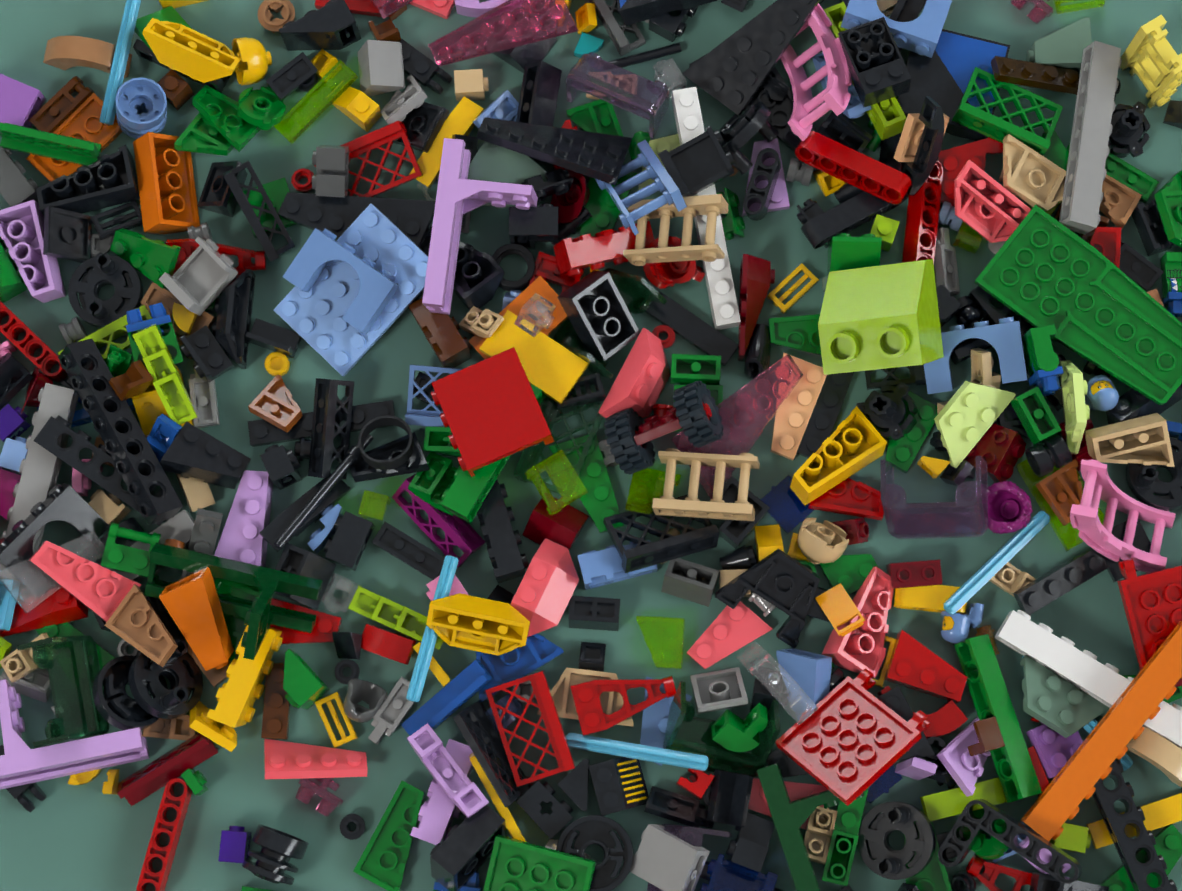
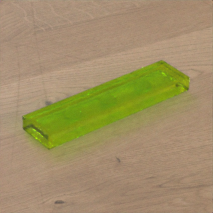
(316, 101)

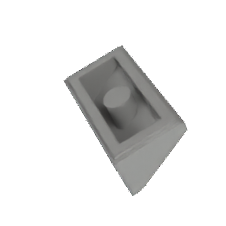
(34, 685)

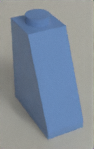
(809, 671)

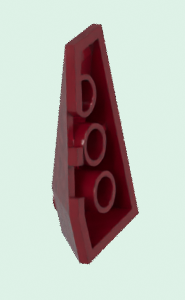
(754, 286)

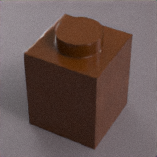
(176, 89)

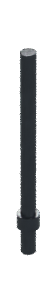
(353, 455)

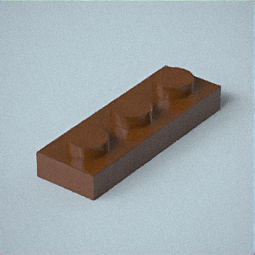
(276, 706)

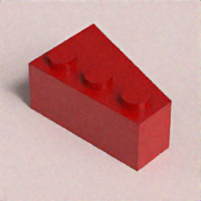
(923, 671)

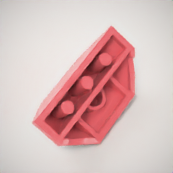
(987, 204)
(639, 379)
(546, 587)

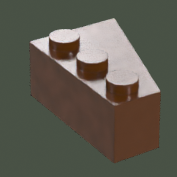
(442, 335)

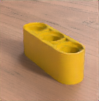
(925, 598)

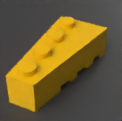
(839, 457)
(245, 682)

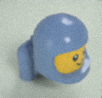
(1101, 394)
(957, 626)

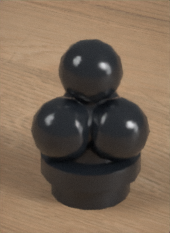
(968, 312)

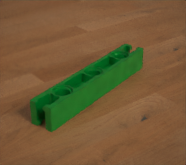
(993, 700)

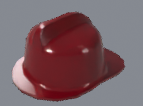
(572, 202)
(34, 387)

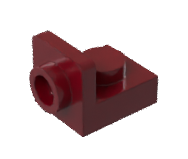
(856, 530)

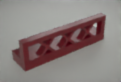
(165, 768)

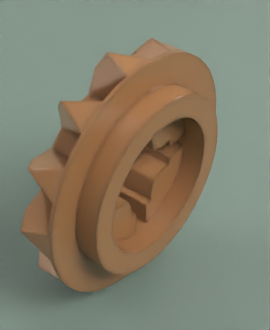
(265, 16)

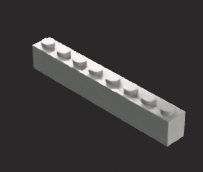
(1090, 137)
(41, 467)

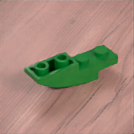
(843, 841)

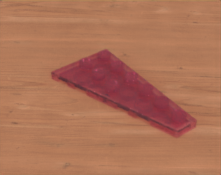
(504, 28)
(745, 416)

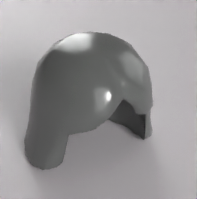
(369, 693)

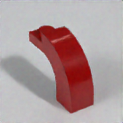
(943, 720)

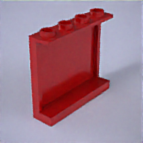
(490, 410)

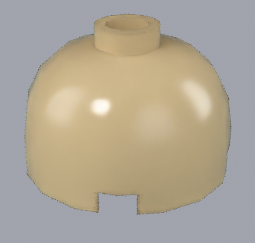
(821, 542)

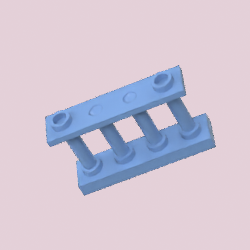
(662, 183)

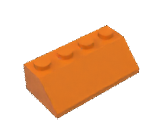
(165, 185)

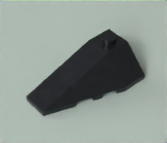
(475, 275)

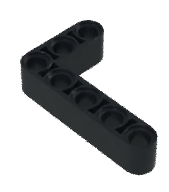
(1008, 838)

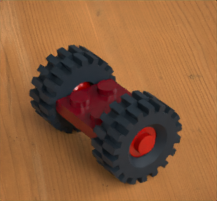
(692, 411)

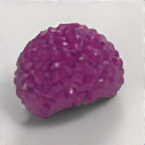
(1007, 507)

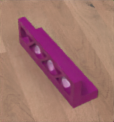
(456, 530)

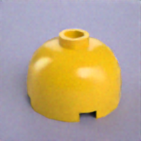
(253, 61)

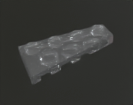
(32, 586)

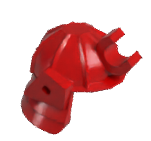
(668, 273)

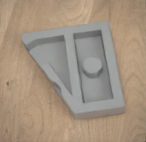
(404, 101)

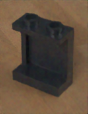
(698, 163)

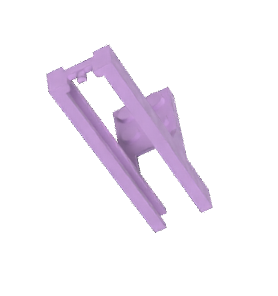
(454, 198)
(27, 765)

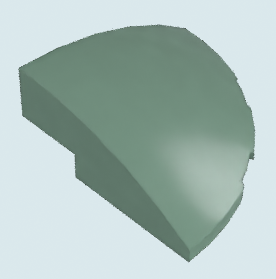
(502, 165)

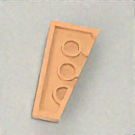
(796, 410)

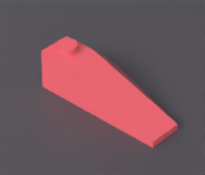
(865, 645)

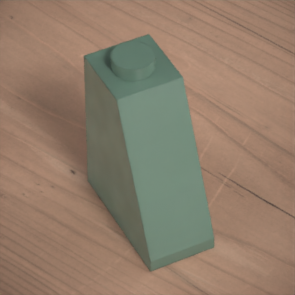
(1063, 47)

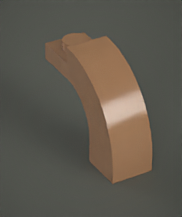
(75, 51)

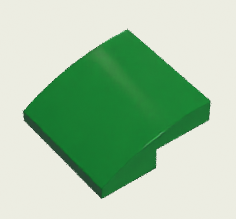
(432, 483)

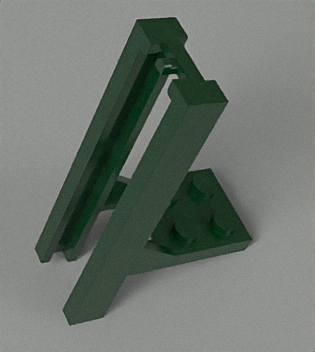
(258, 613)
(789, 818)

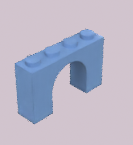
(916, 35)
(374, 289)
(1005, 339)

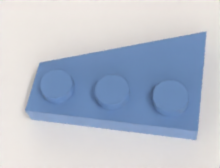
(655, 720)

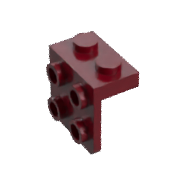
(1000, 450)

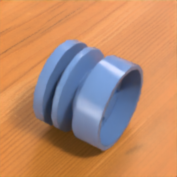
(141, 96)

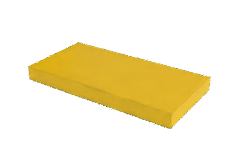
(542, 358)

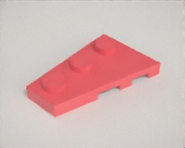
(727, 634)

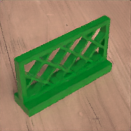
(997, 128)
(49, 145)

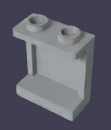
(200, 277)
(668, 860)

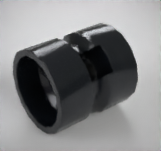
(1050, 454)

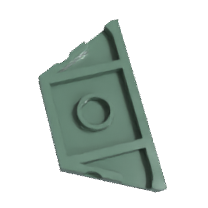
(1056, 700)

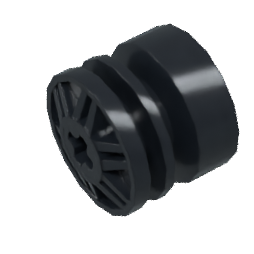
(275, 855)

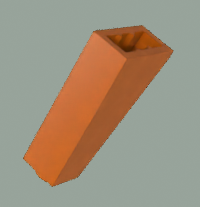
(199, 617)

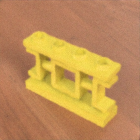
(1154, 62)

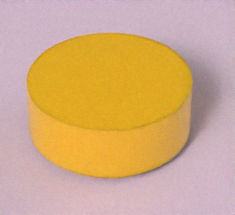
(277, 363)

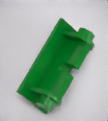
(733, 222)
(118, 360)

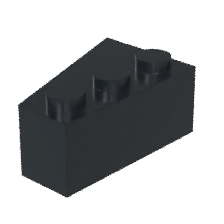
(204, 458)

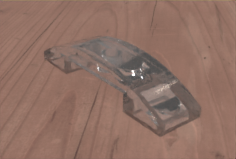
(777, 682)

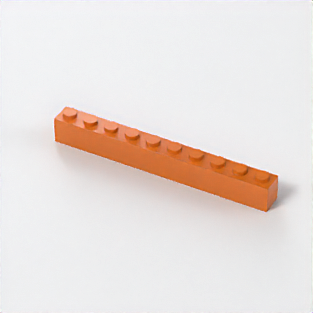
(1108, 740)

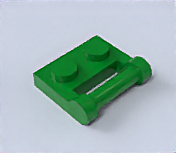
(128, 558)

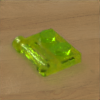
(562, 476)

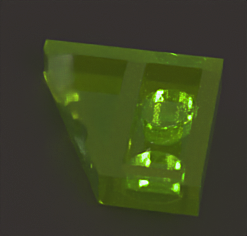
(644, 487)
(664, 639)

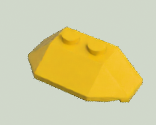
(189, 51)
(478, 624)

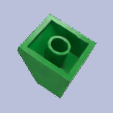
(301, 682)

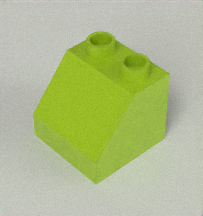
(880, 318)

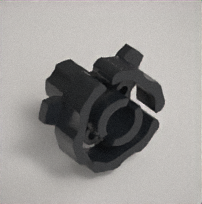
(1128, 126)
(889, 411)

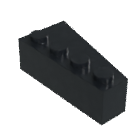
(93, 187)
(500, 537)

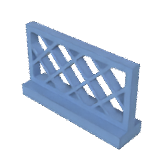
(424, 417)

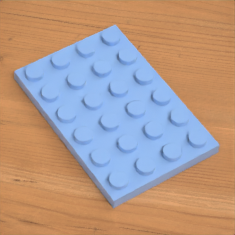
(320, 311)

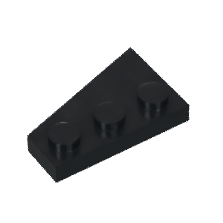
(416, 463)

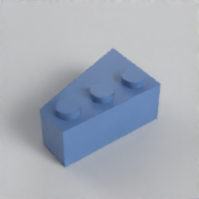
(605, 567)

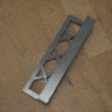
(615, 30)

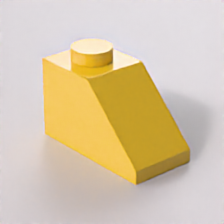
(358, 108)
(767, 540)

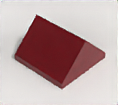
(560, 528)

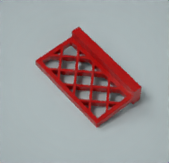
(377, 139)
(551, 721)

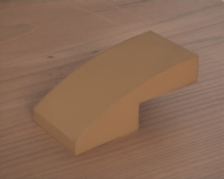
(170, 729)

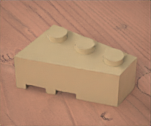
(1136, 440)

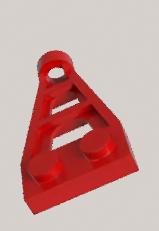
(244, 256)
(548, 269)
(589, 707)
(991, 872)

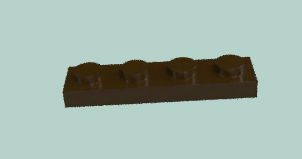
(1035, 75)

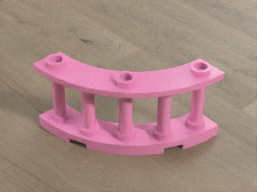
(839, 77)
(1100, 537)

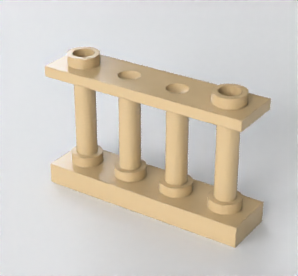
(696, 205)
(716, 508)

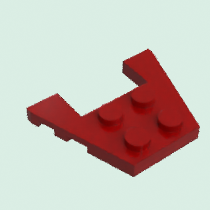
(955, 159)

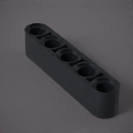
(845, 218)

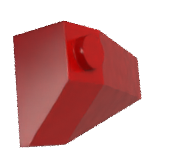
(54, 610)

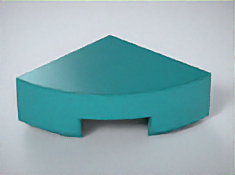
(588, 43)

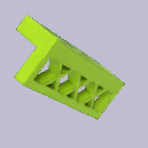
(113, 331)

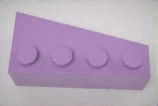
(24, 235)
(246, 520)
(439, 810)

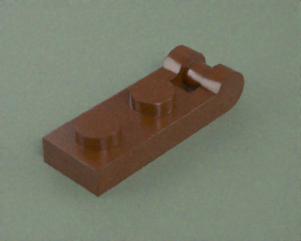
(61, 106)

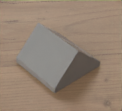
(380, 67)
(718, 690)

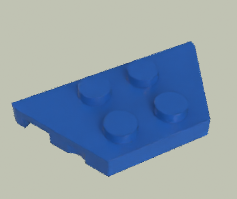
(517, 662)

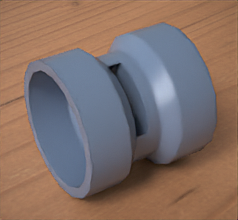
(948, 217)

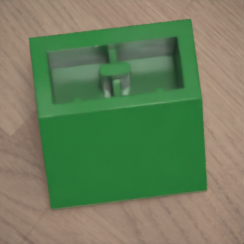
(853, 252)

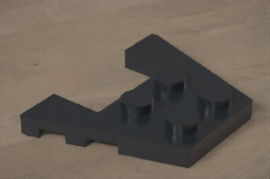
(783, 584)

